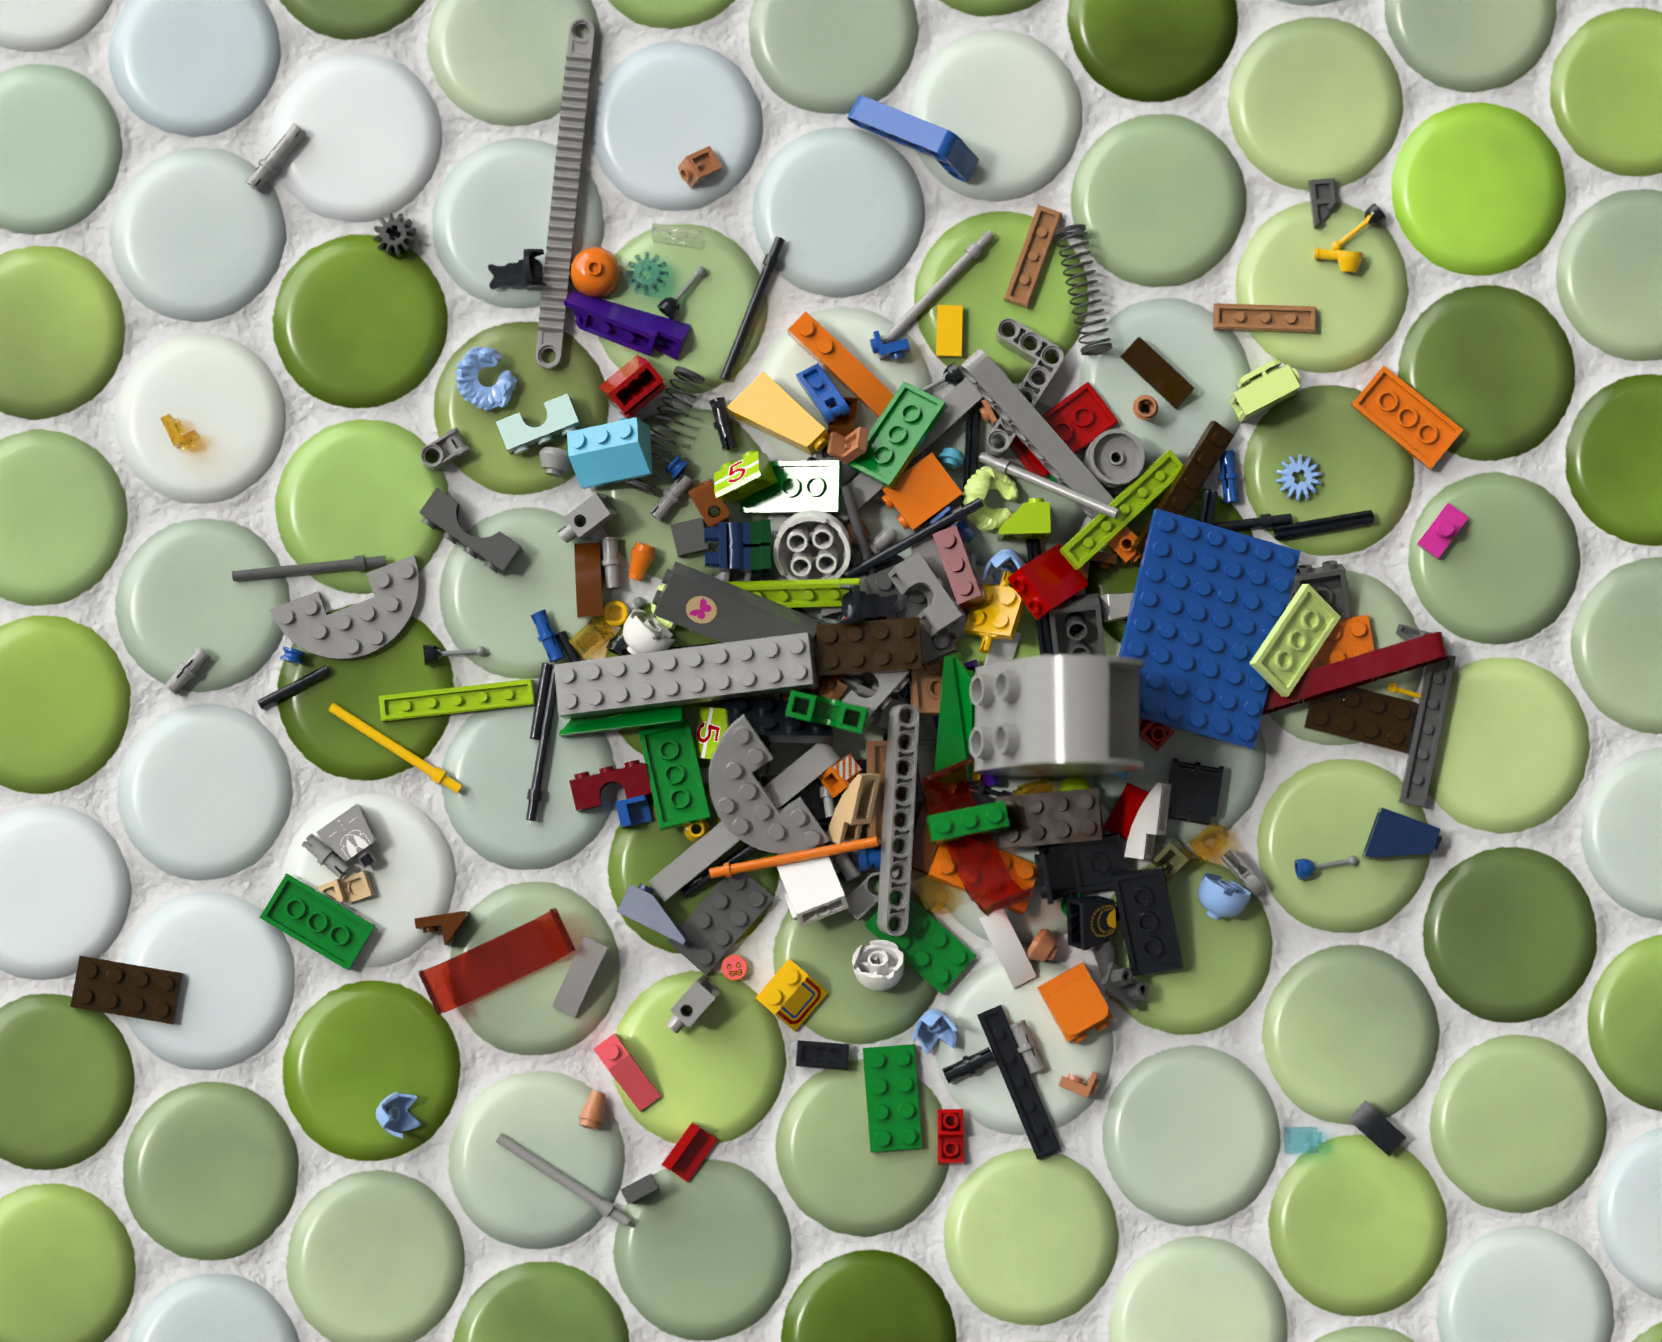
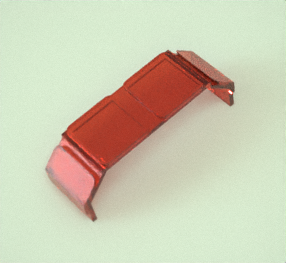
(976, 854)
(497, 962)

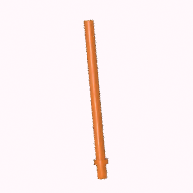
(730, 869)

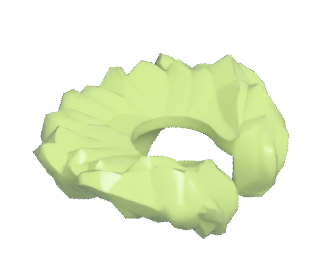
(978, 486)

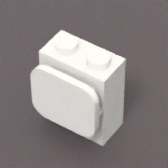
(812, 889)

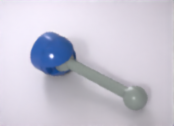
(1305, 868)

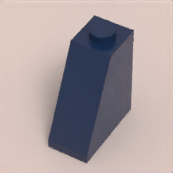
(1400, 836)

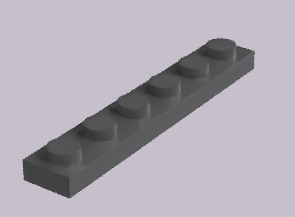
(1426, 732)

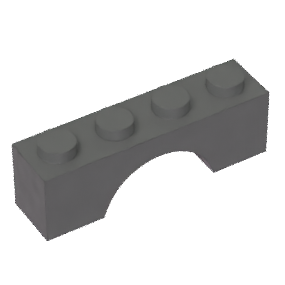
(497, 549)

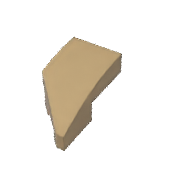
(349, 888)

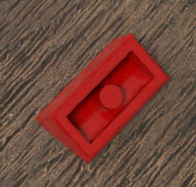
(1125, 810)

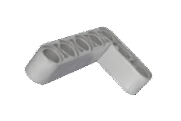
(1027, 387)

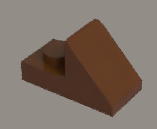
(844, 424)
(1101, 561)
(450, 924)

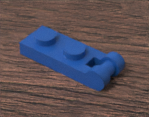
(822, 393)

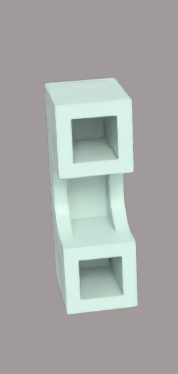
(518, 435)

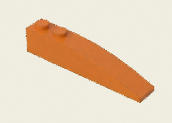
(840, 363)

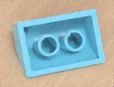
(610, 452)

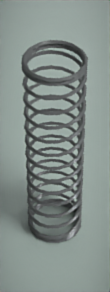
(1079, 230)
(691, 375)

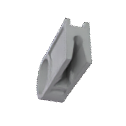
(1242, 872)
(861, 899)

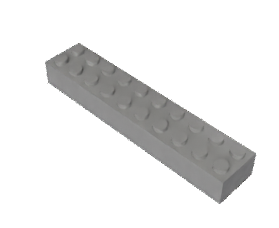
(686, 676)

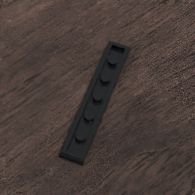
(1018, 1082)

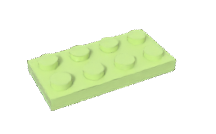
(1295, 640)

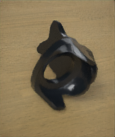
(524, 274)
(859, 605)

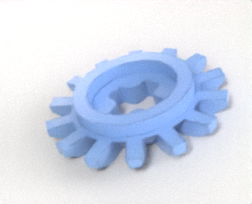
(1301, 487)

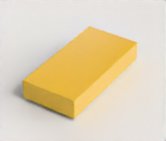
(949, 331)

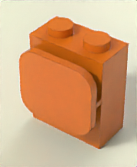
(921, 493)
(1075, 1003)

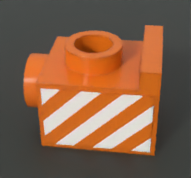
(840, 775)

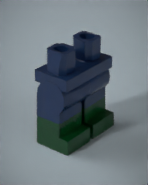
(741, 547)

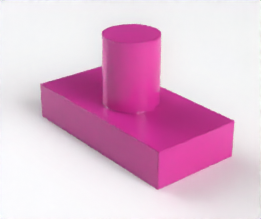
(1442, 530)

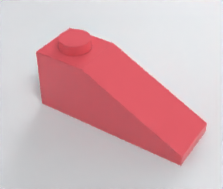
(626, 1072)

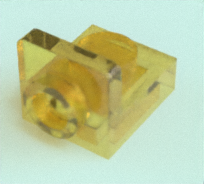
(174, 429)
(591, 637)

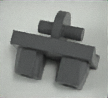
(1121, 985)

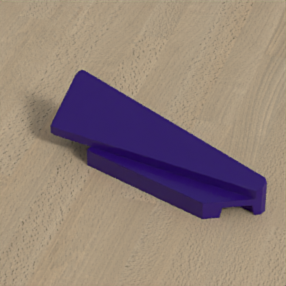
(628, 325)

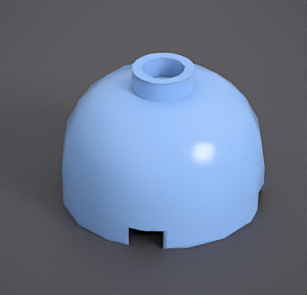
(1222, 897)

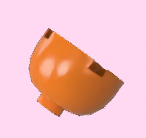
(595, 272)

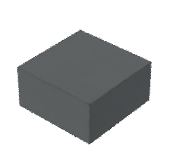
(689, 537)
(639, 1188)

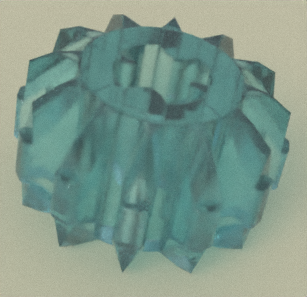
(656, 274)

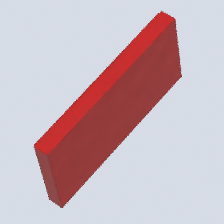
(1075, 420)

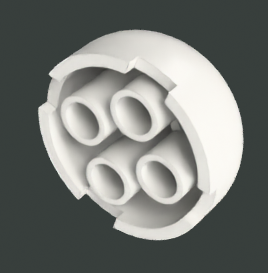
(801, 558)

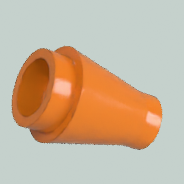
(641, 559)

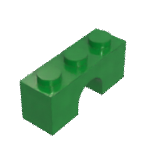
(827, 711)
(967, 821)

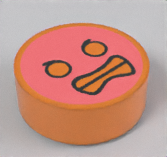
(734, 967)

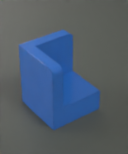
(633, 811)

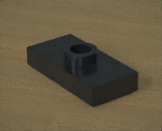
(822, 1055)

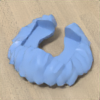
(470, 387)

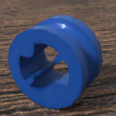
(676, 466)
(292, 655)

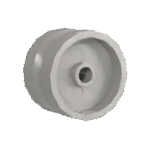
(1119, 445)

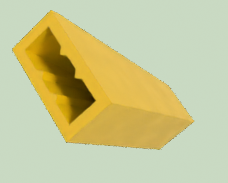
(775, 413)

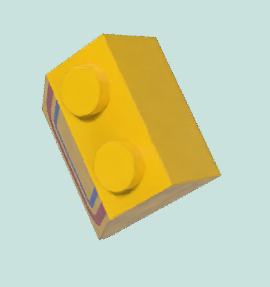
(791, 995)

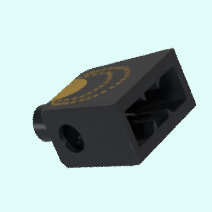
(1090, 920)

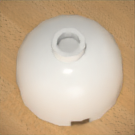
(645, 634)
(878, 965)

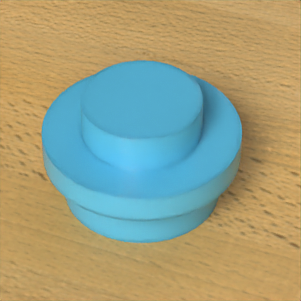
(951, 458)

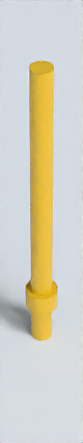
(437, 774)

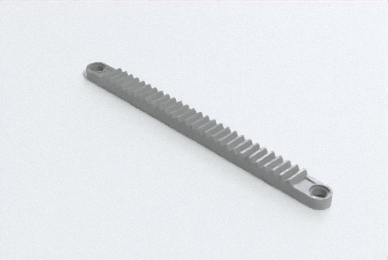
(565, 193)

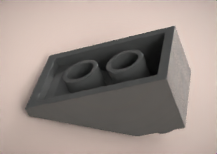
(1077, 626)

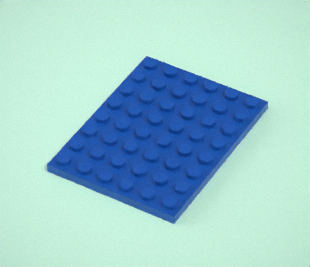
(1199, 620)

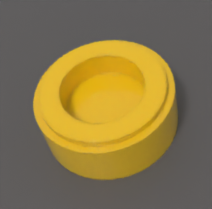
(615, 613)

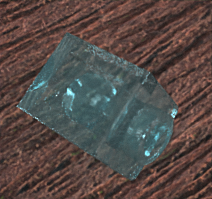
(1302, 1139)

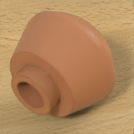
(1043, 946)

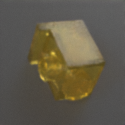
(1198, 844)

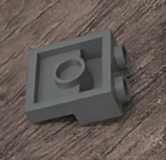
(1328, 582)

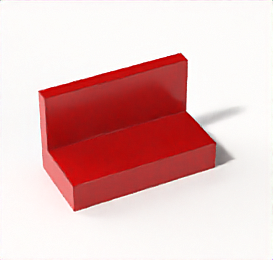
(689, 1151)

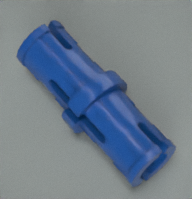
(1229, 477)
(547, 636)

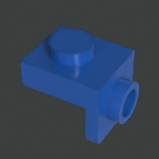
(894, 350)

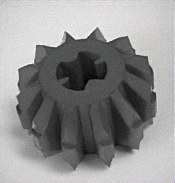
(386, 241)

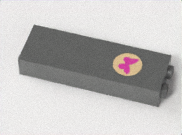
(724, 609)

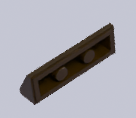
(1157, 372)

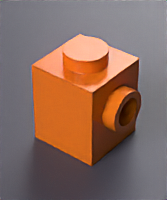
(1122, 544)

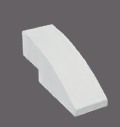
(1149, 822)
(1007, 948)

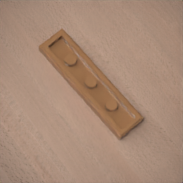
(1032, 256)
(1264, 318)

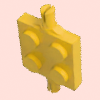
(996, 617)

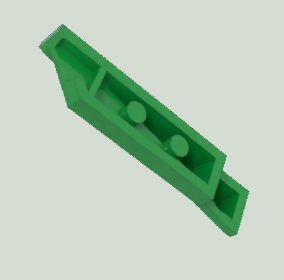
(955, 714)
(624, 721)

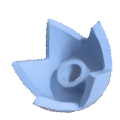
(1002, 561)
(935, 1026)
(394, 1114)

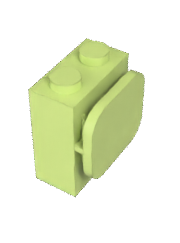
(1264, 389)

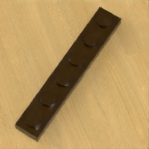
(1191, 476)

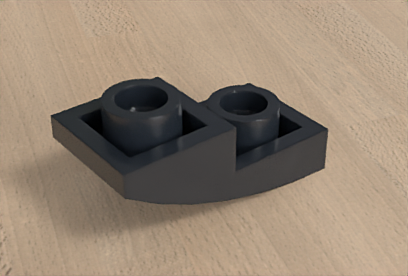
(1377, 1128)

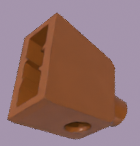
(703, 498)

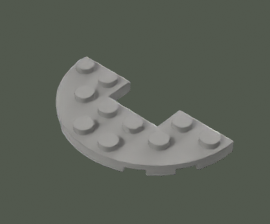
(360, 627)
(745, 804)

